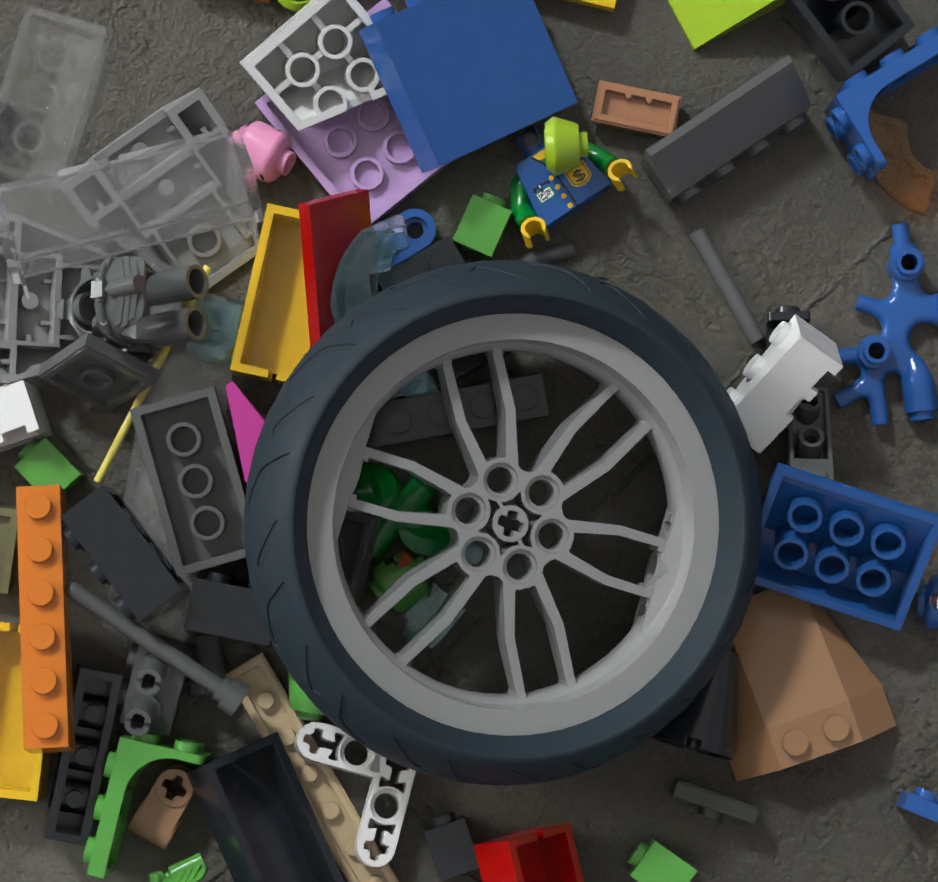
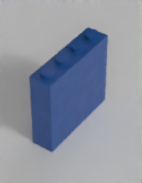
(465, 72)

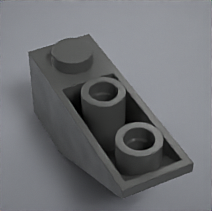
(809, 436)

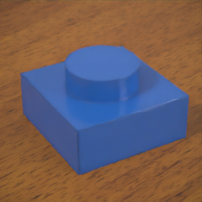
(921, 803)

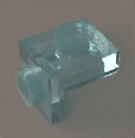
(223, 327)

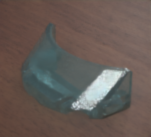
(359, 271)

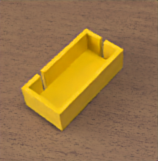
(274, 315)
(21, 773)

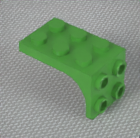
(113, 806)

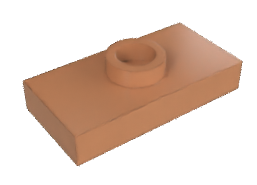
(635, 109)

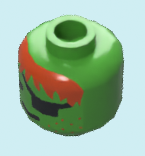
(390, 570)

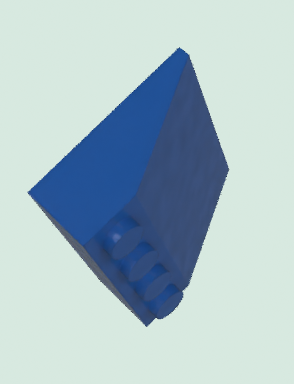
(843, 546)

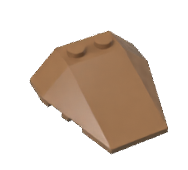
(799, 688)

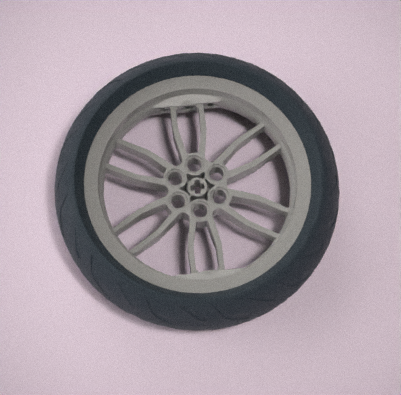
(691, 586)

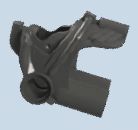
(137, 306)

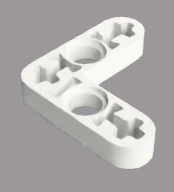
(373, 768)

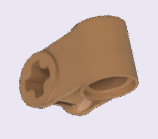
(161, 810)

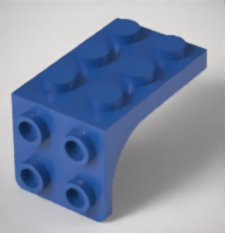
(850, 108)

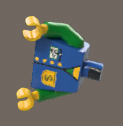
(545, 199)

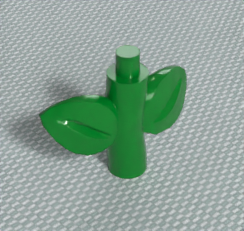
(383, 488)

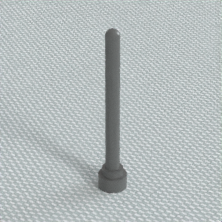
(225, 691)

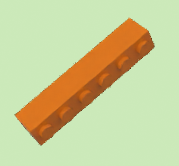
(44, 620)

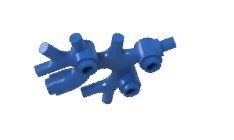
(898, 315)

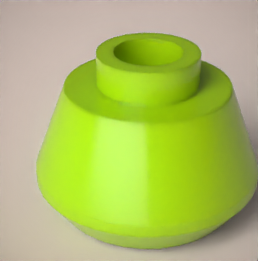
(563, 145)

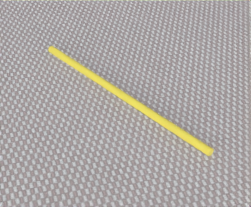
(137, 403)

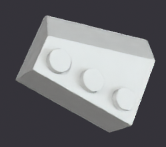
(317, 63)

